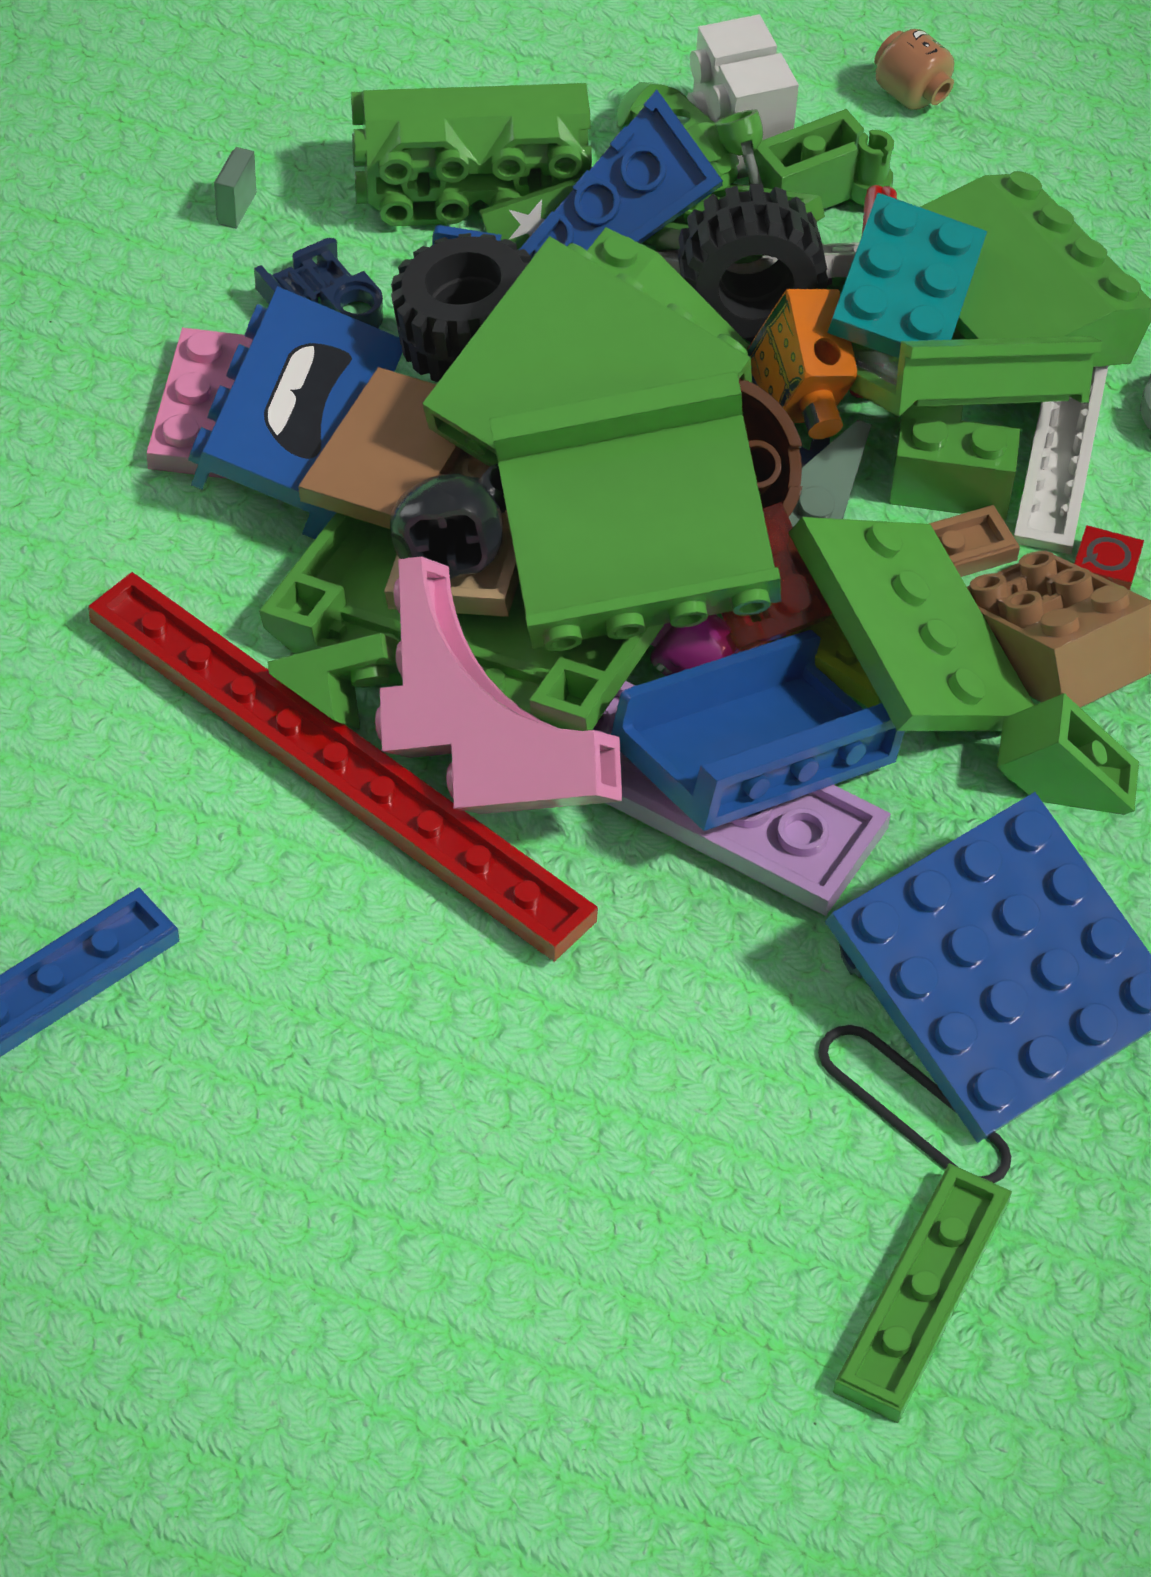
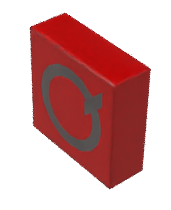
(1110, 555)

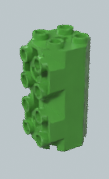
(448, 147)

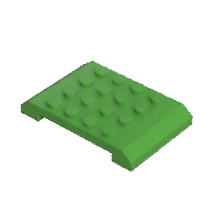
(340, 597)

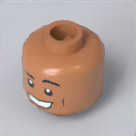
(914, 69)

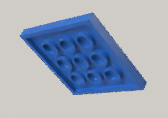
(1002, 965)

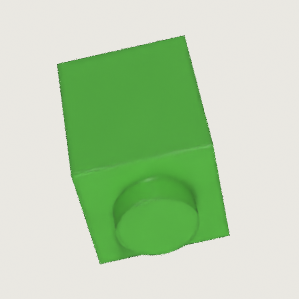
(1067, 758)

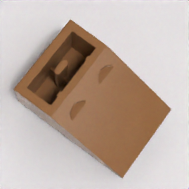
(1066, 627)

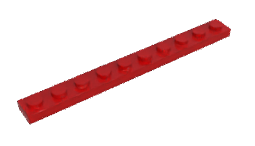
(345, 767)

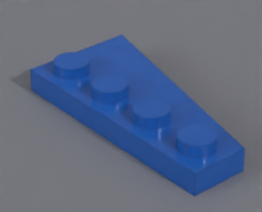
(636, 185)

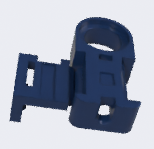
(324, 280)

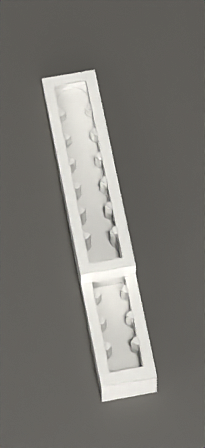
(1059, 470)

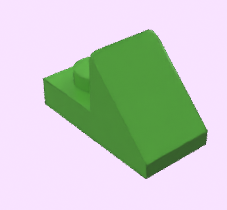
(331, 673)

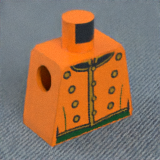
(802, 362)

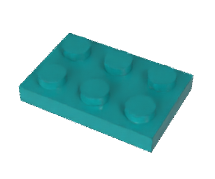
(906, 277)

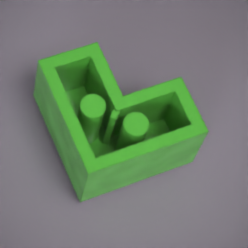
(953, 462)

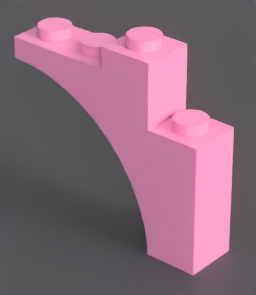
(452, 707)

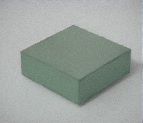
(235, 187)

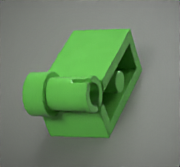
(827, 159)

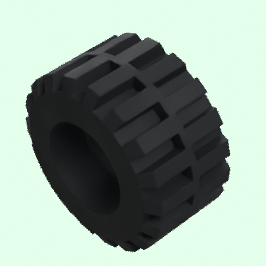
(743, 227)
(449, 295)

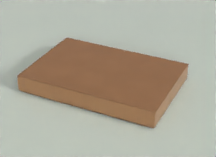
(379, 451)

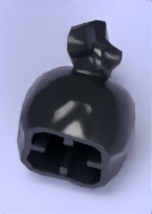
(451, 521)

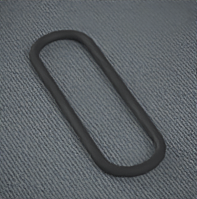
(887, 1114)

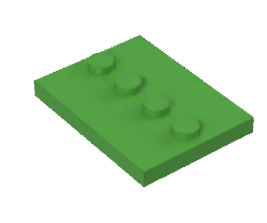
(911, 624)

